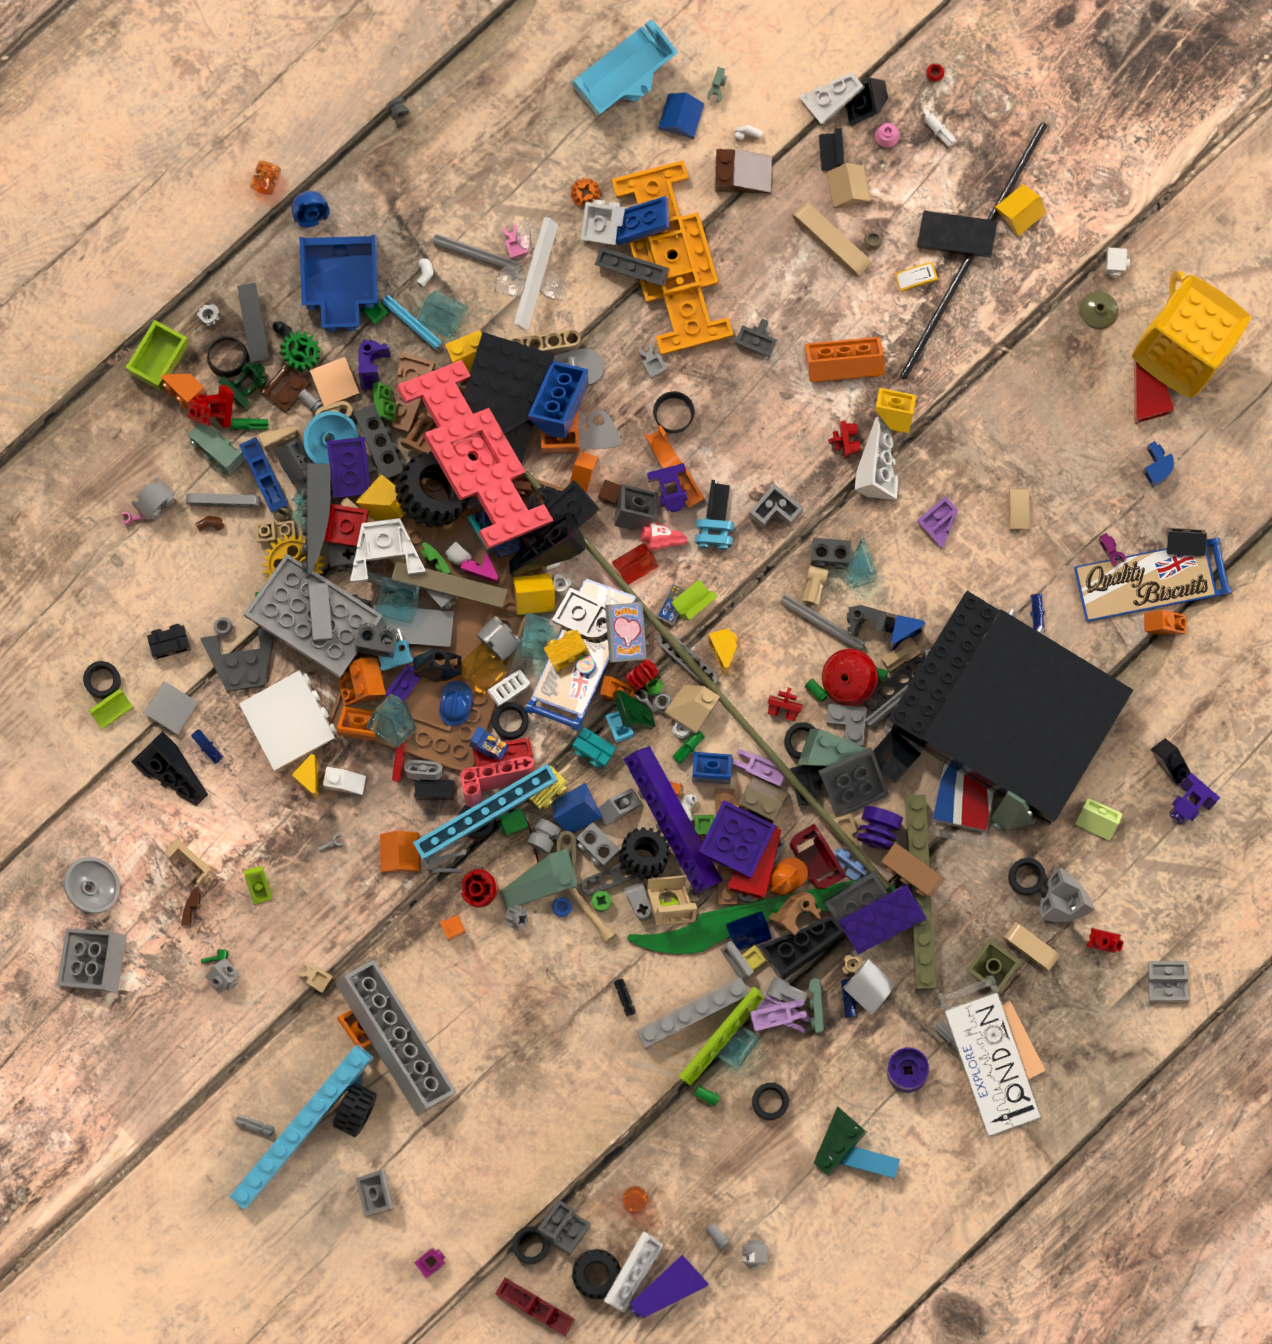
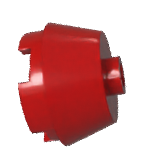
(479, 888)

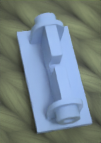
(855, 869)

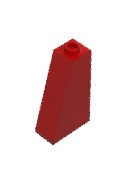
(1150, 396)
(758, 883)

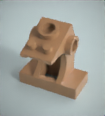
(787, 915)

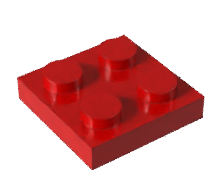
(345, 525)

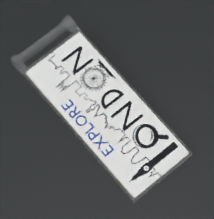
(990, 1059)

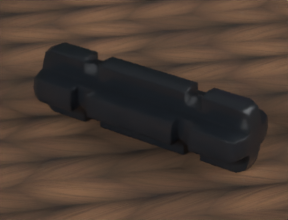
(624, 997)

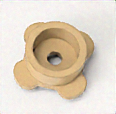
(848, 961)

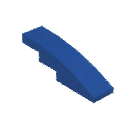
(263, 474)

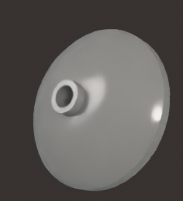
(100, 880)

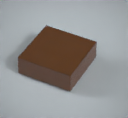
(609, 491)

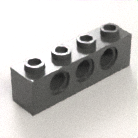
(365, 418)

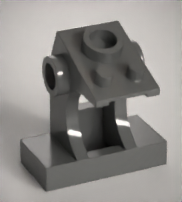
(859, 614)

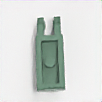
(817, 1005)

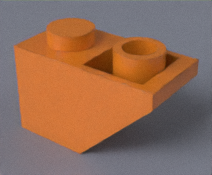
(1164, 622)

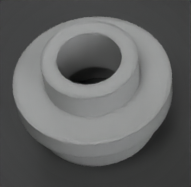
(221, 621)
(662, 696)

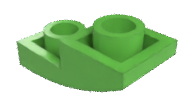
(383, 403)
(433, 556)

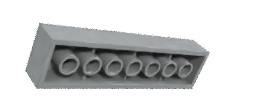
(395, 1038)

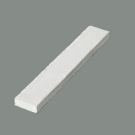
(536, 273)

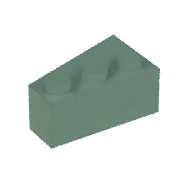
(217, 449)
(826, 749)

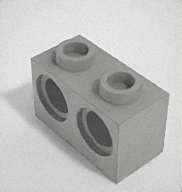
(601, 842)

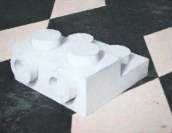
(601, 221)

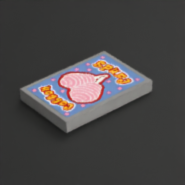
(625, 632)

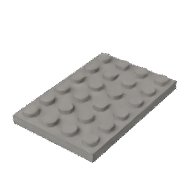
(284, 612)

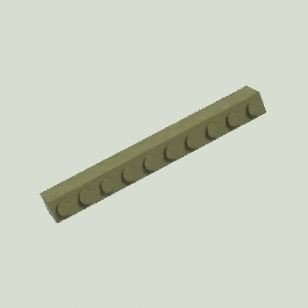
(923, 931)

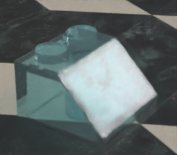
(535, 636)
(392, 720)

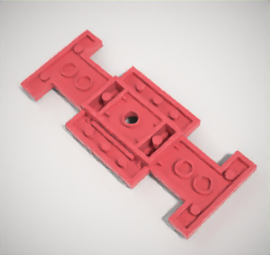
(460, 435)

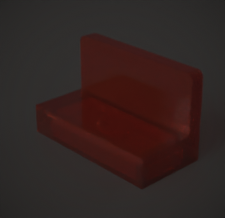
(635, 563)

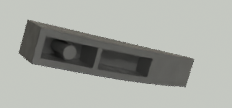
(315, 512)

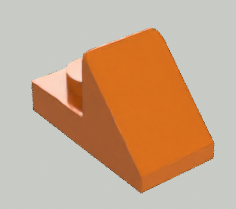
(611, 685)

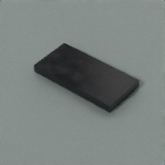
(957, 234)

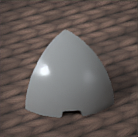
(1065, 899)

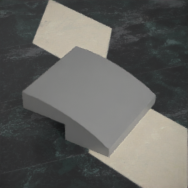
(170, 707)
(1168, 982)
(869, 986)

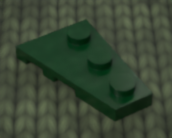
(838, 1141)

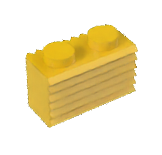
(566, 650)

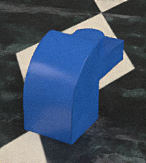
(1162, 466)

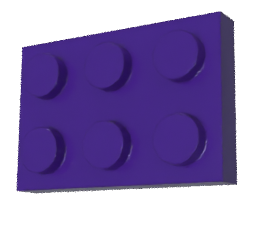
(348, 467)

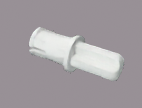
(940, 130)

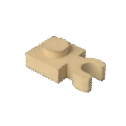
(847, 824)
(316, 978)

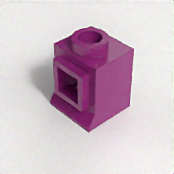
(424, 1268)

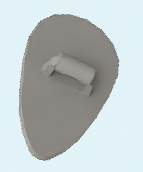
(585, 359)

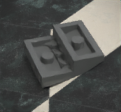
(563, 1227)

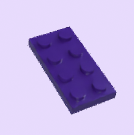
(882, 919)

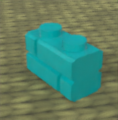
(593, 748)

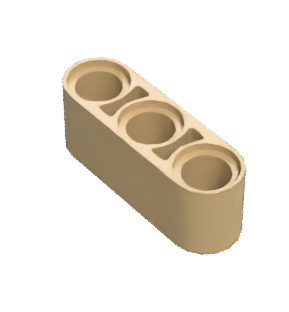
(1031, 946)

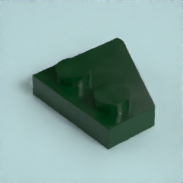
(633, 712)

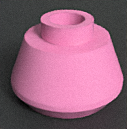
(887, 139)

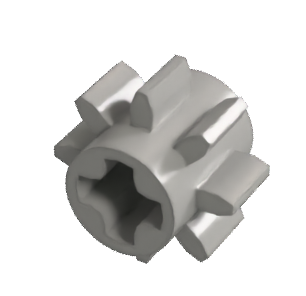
(516, 917)

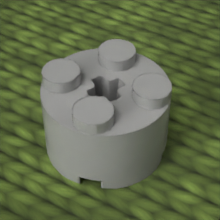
(153, 499)
(499, 638)

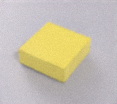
(754, 958)

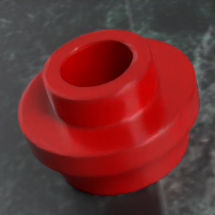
(935, 67)

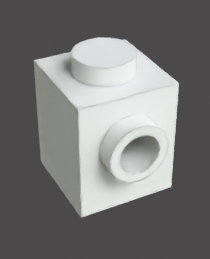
(1116, 262)

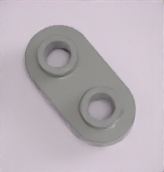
(423, 770)

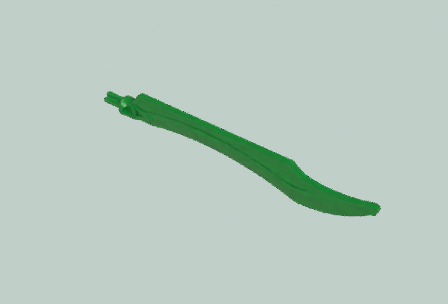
(711, 926)

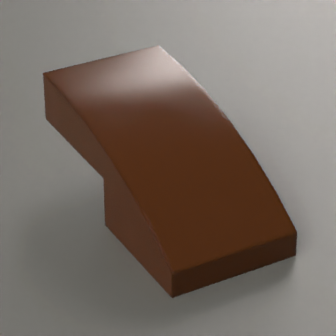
(193, 902)

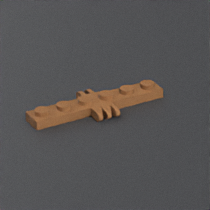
(724, 896)

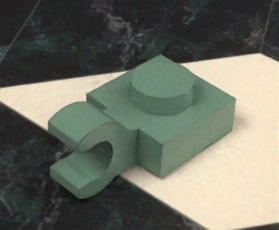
(719, 80)

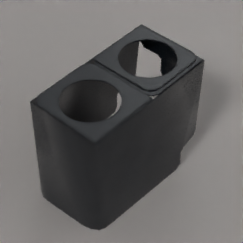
(427, 668)

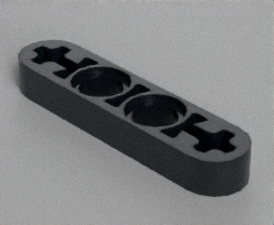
(894, 682)

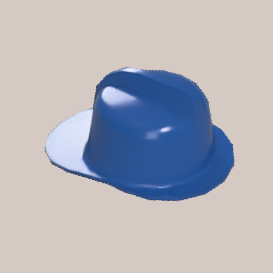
(455, 703)

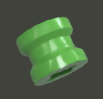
(603, 903)

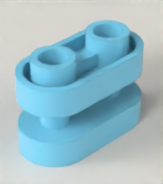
(705, 540)

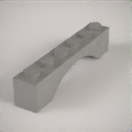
(692, 1013)

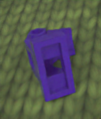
(367, 372)
(674, 501)
(1185, 809)

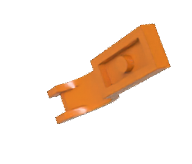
(667, 457)

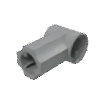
(784, 992)

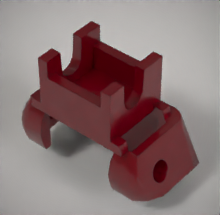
(818, 858)

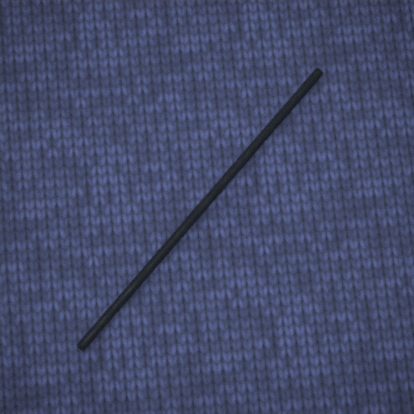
(967, 261)

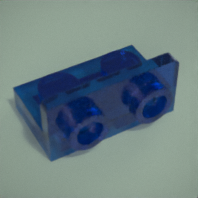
(749, 931)

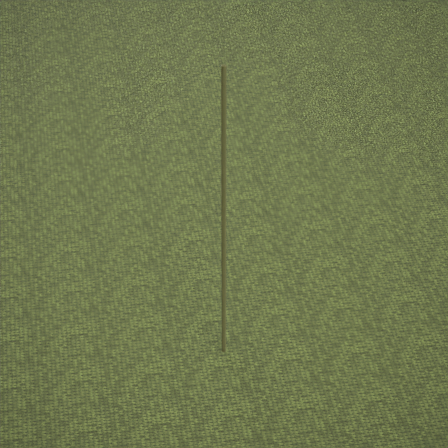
(725, 702)

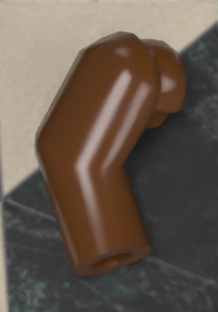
(212, 521)

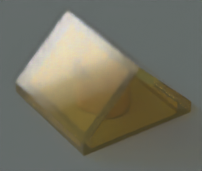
(482, 669)

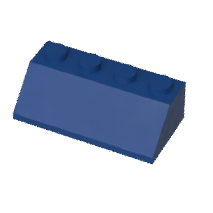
(559, 399)

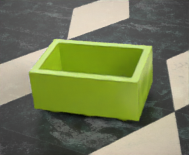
(157, 354)

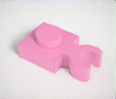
(512, 246)

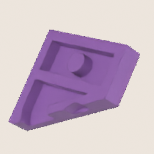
(939, 521)

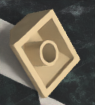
(692, 706)

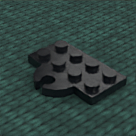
(558, 503)

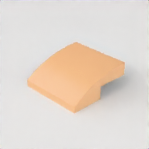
(334, 381)

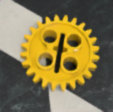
(280, 550)

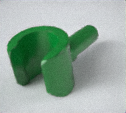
(221, 954)

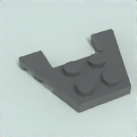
(242, 668)

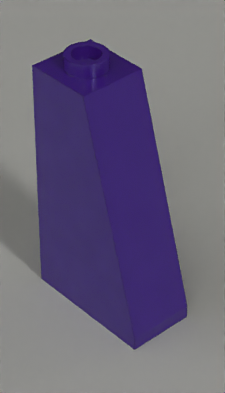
(671, 1286)

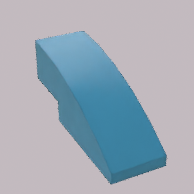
(872, 1162)

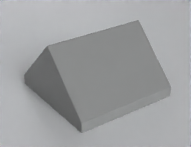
(375, 1193)

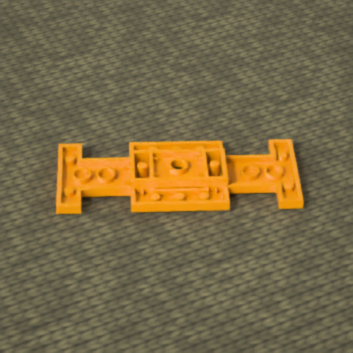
(688, 272)

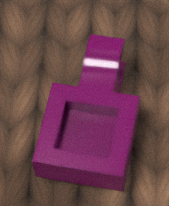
(1108, 545)

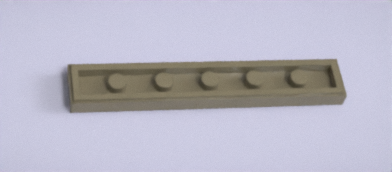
(452, 586)

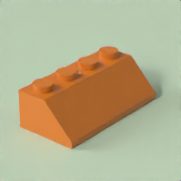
(845, 359)

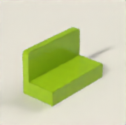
(693, 600)
(111, 709)

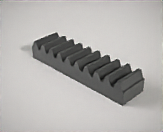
(632, 266)

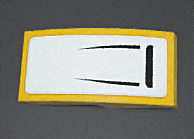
(916, 276)

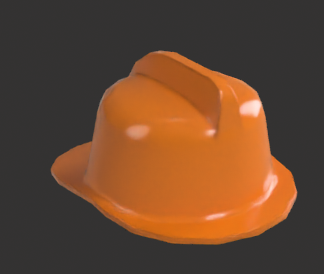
(788, 876)

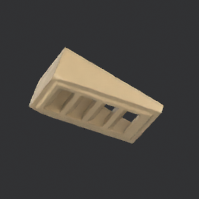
(277, 437)

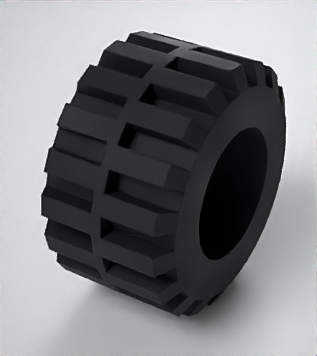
(640, 866)
(354, 1110)
(583, 1262)

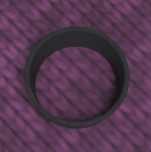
(230, 373)
(674, 394)

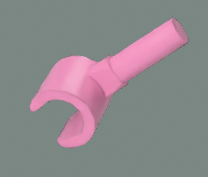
(131, 518)

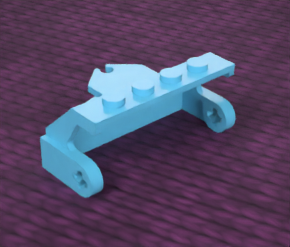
(626, 69)

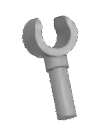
(643, 698)
(332, 843)

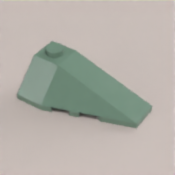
(1012, 814)
(545, 878)

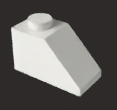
(344, 781)

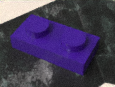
(404, 683)

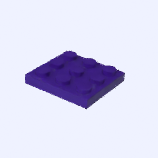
(737, 839)

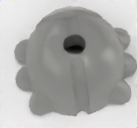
(208, 311)

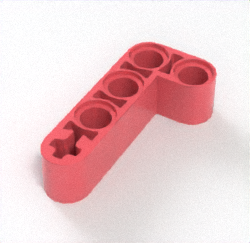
(493, 776)

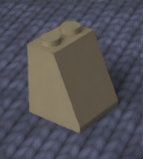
(763, 799)

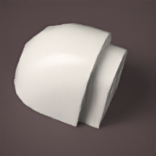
(457, 554)

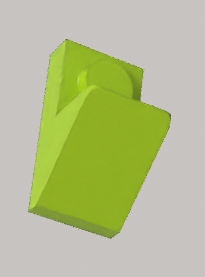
(258, 884)

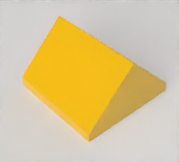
(1021, 209)
(534, 594)
(307, 776)

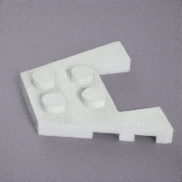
(384, 541)

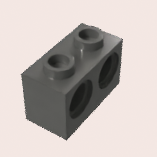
(830, 546)
(375, 645)

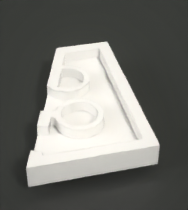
(830, 98)

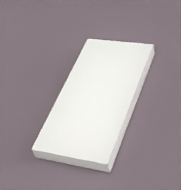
(633, 1272)

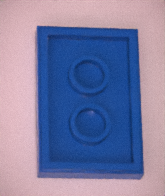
(644, 220)

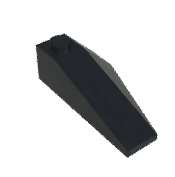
(556, 545)
(168, 765)

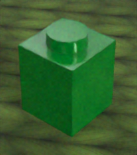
(513, 823)

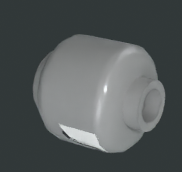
(755, 1254)

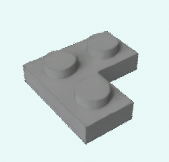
(852, 718)

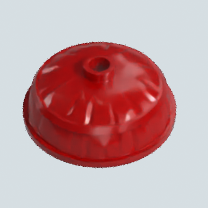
(861, 677)

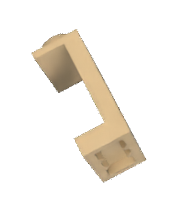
(177, 848)
(672, 914)

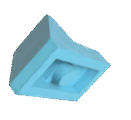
(619, 732)

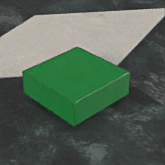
(376, 314)

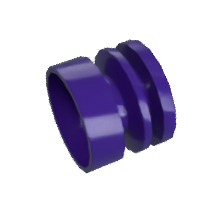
(879, 825)
(905, 1059)

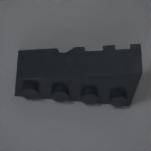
(792, 952)

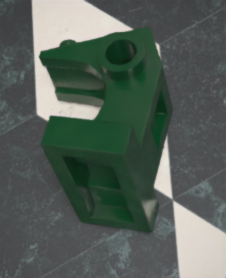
(256, 373)

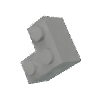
(775, 503)

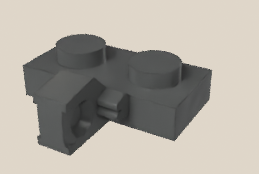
(757, 339)

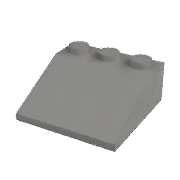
(92, 960)

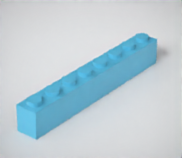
(485, 812)

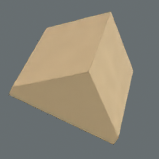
(848, 185)

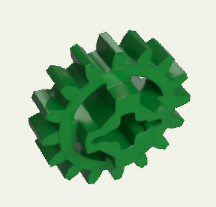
(302, 344)

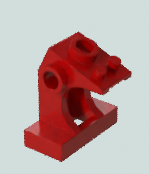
(220, 407)

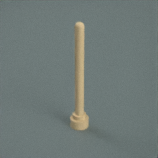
(606, 933)

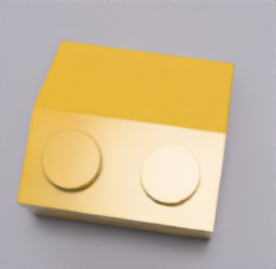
(464, 349)

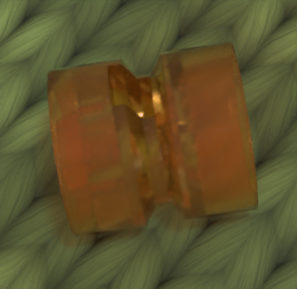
(265, 176)
(635, 1199)

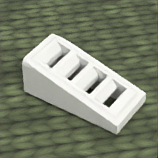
(519, 682)

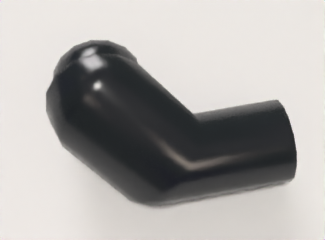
(282, 329)

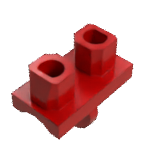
(848, 447)
(776, 702)
(1105, 940)

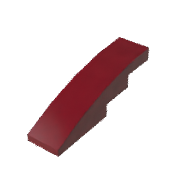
(535, 1306)

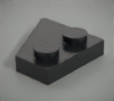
(810, 779)

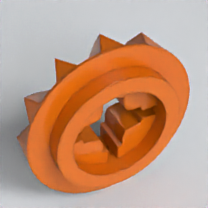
(581, 184)

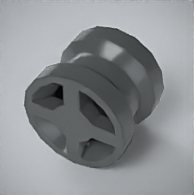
(397, 108)

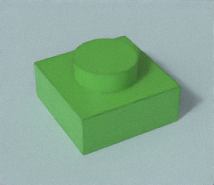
(703, 823)

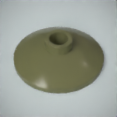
(1097, 318)

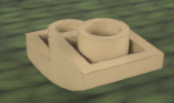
(1019, 508)
(272, 530)

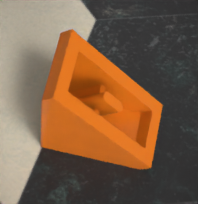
(584, 469)

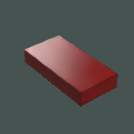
(399, 762)

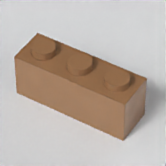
(912, 870)

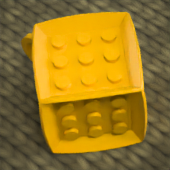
(1191, 335)

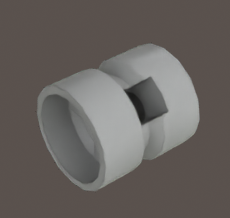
(544, 835)

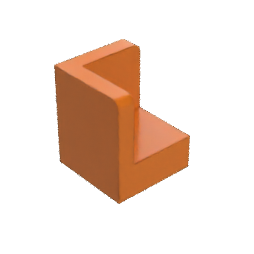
(453, 927)

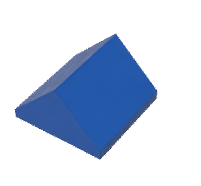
(681, 114)
(905, 628)
(712, 768)
(576, 809)

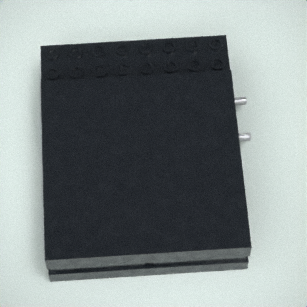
(1009, 707)

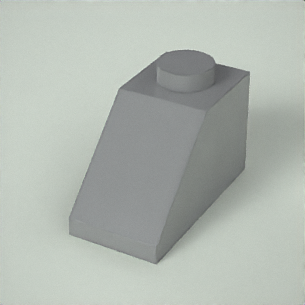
(619, 806)

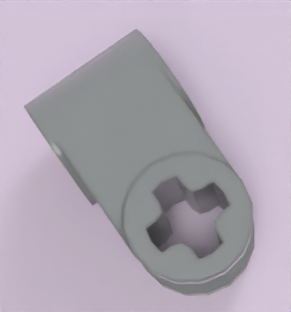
(638, 898)

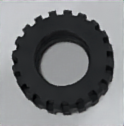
(417, 503)

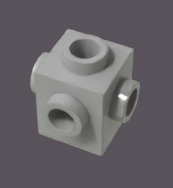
(223, 976)

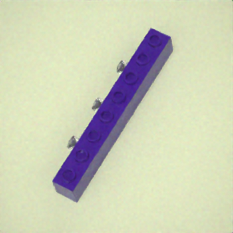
(672, 819)

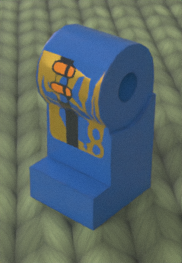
(488, 744)

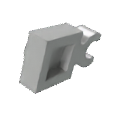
(653, 363)

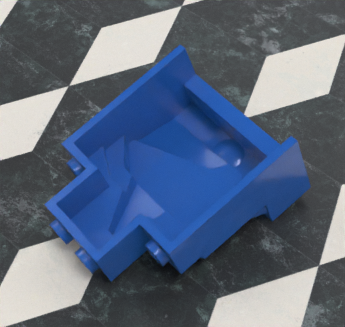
(339, 278)

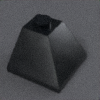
(868, 101)
(895, 755)

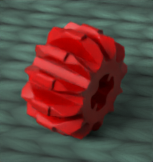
(641, 674)

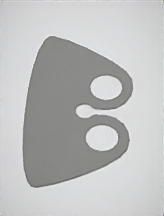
(598, 436)

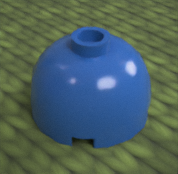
(309, 208)

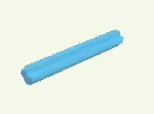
(411, 322)

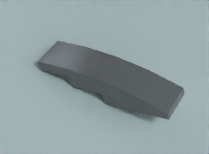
(253, 322)

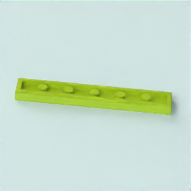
(721, 1036)

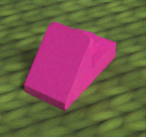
(484, 572)

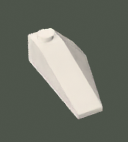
(875, 471)

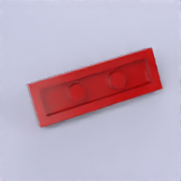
(516, 749)

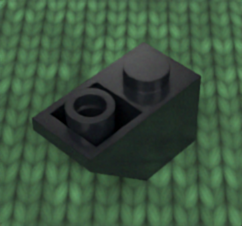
(1171, 760)

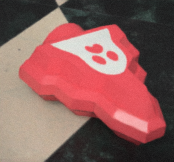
(660, 537)

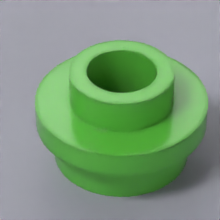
(654, 687)

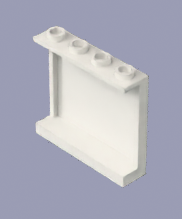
(288, 720)

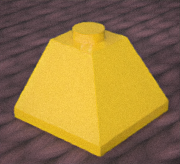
(895, 409)
(381, 500)
(724, 647)

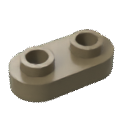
(572, 846)

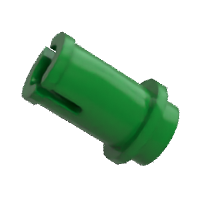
(816, 690)
(707, 1096)

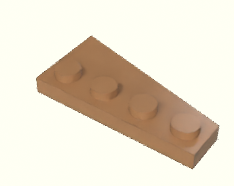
(408, 369)

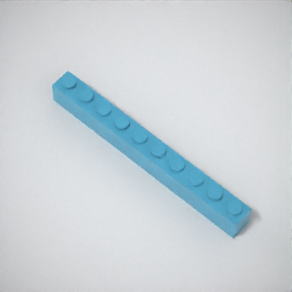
(301, 1127)

